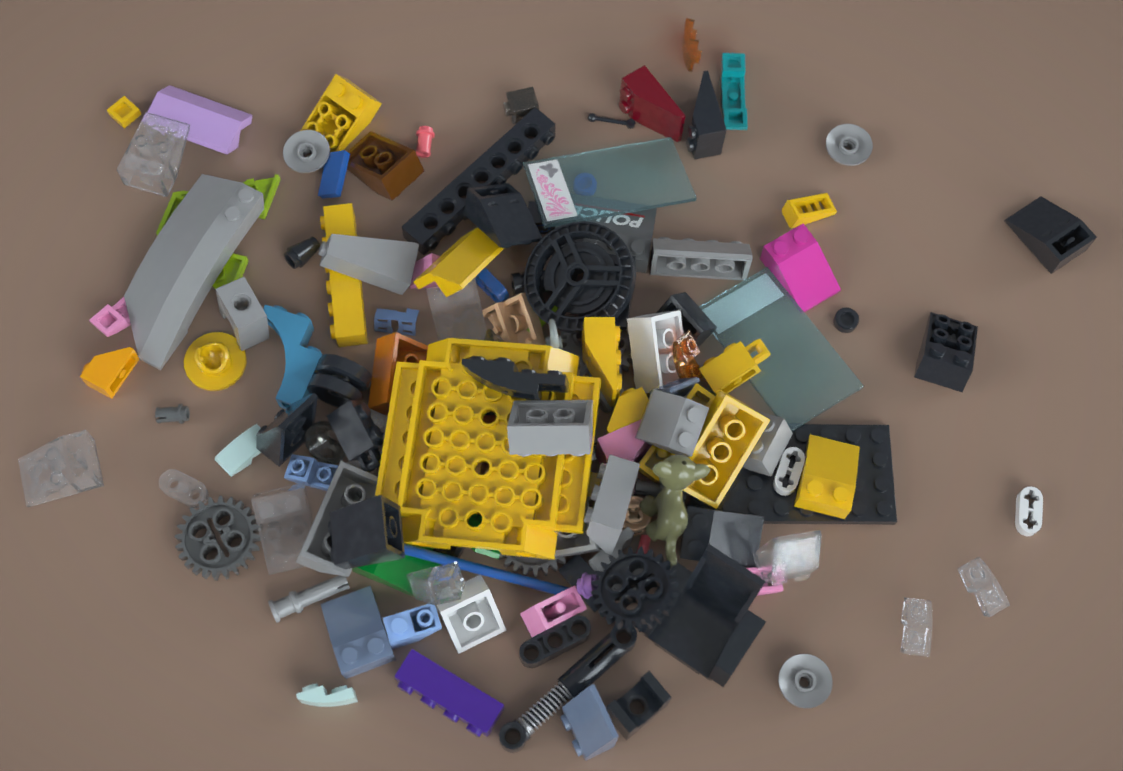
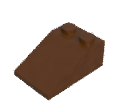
(384, 165)

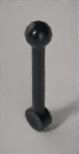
(630, 123)

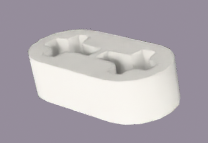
(794, 472)
(1035, 511)

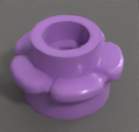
(585, 586)

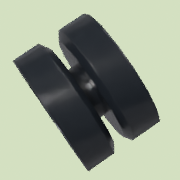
(339, 380)

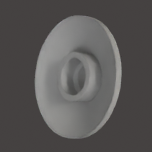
(852, 137)
(303, 143)
(816, 674)

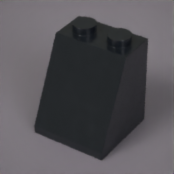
(366, 533)

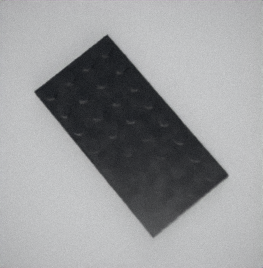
(874, 491)

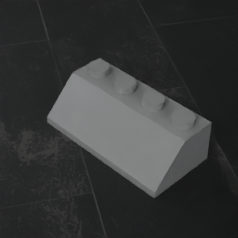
(700, 259)
(346, 488)

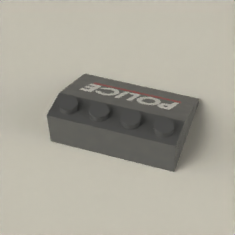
(634, 229)

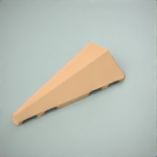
(513, 319)

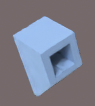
(412, 625)

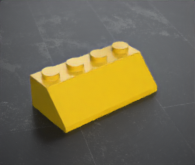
(724, 446)

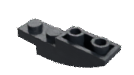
(504, 378)

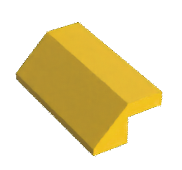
(460, 263)

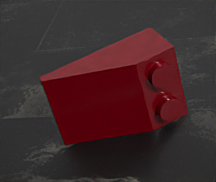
(650, 104)

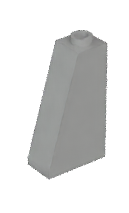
(371, 260)

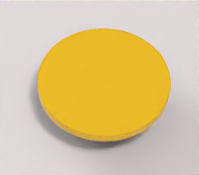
(214, 361)

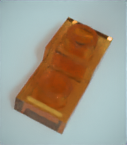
(690, 45)
(684, 355)

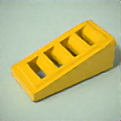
(795, 216)

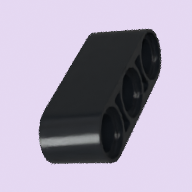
(561, 630)

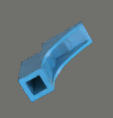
(301, 362)

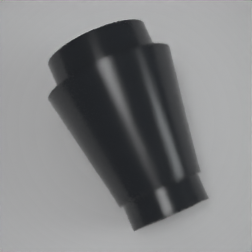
(301, 252)

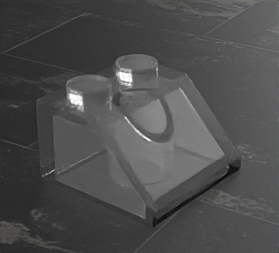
(789, 557)

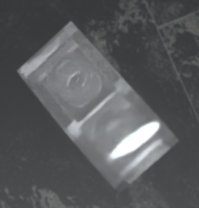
(982, 582)
(917, 627)

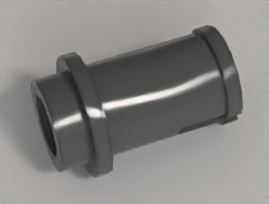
(172, 414)

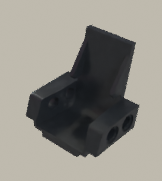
(711, 616)

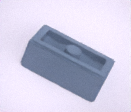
(678, 387)

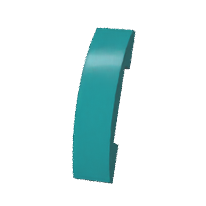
(733, 91)

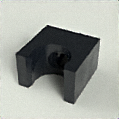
(646, 691)

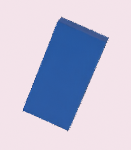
(334, 175)

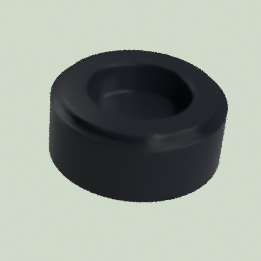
(846, 320)

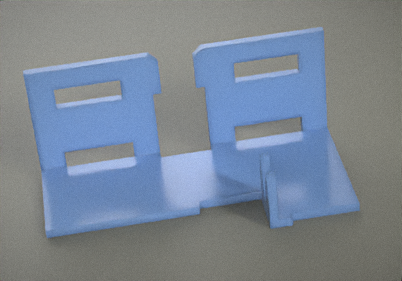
(409, 316)

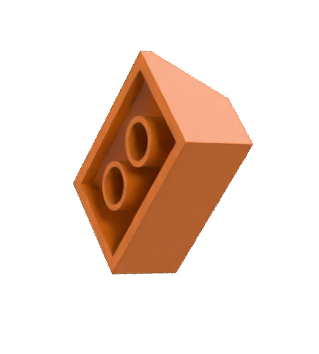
(388, 351)

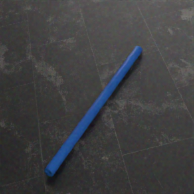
(484, 570)

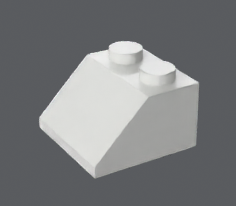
(472, 617)

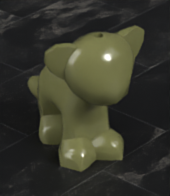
(675, 474)

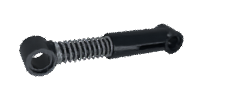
(569, 685)

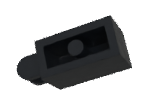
(358, 433)

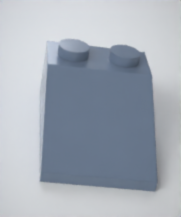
(357, 632)
(589, 724)

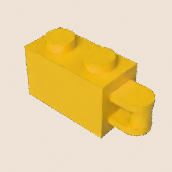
(734, 365)

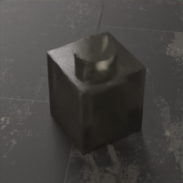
(520, 103)

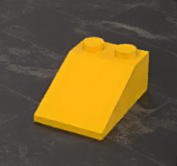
(828, 477)

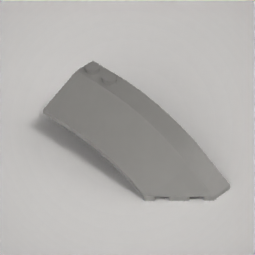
(187, 263)

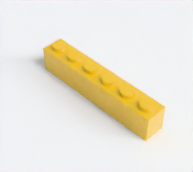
(346, 291)

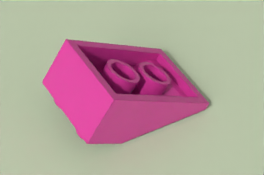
(800, 267)

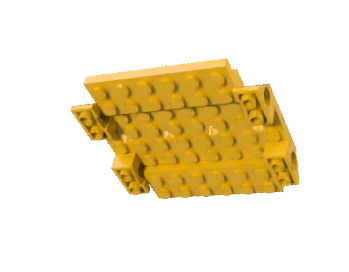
(440, 437)

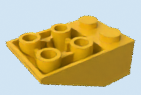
(342, 113)
(602, 354)

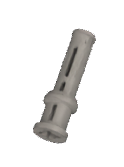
(297, 601)

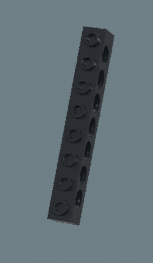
(483, 168)

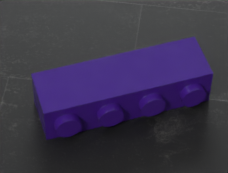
(448, 692)

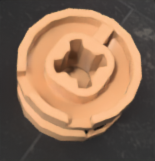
(635, 518)

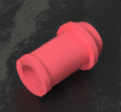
(425, 136)

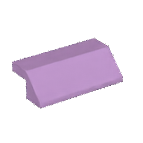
(210, 122)

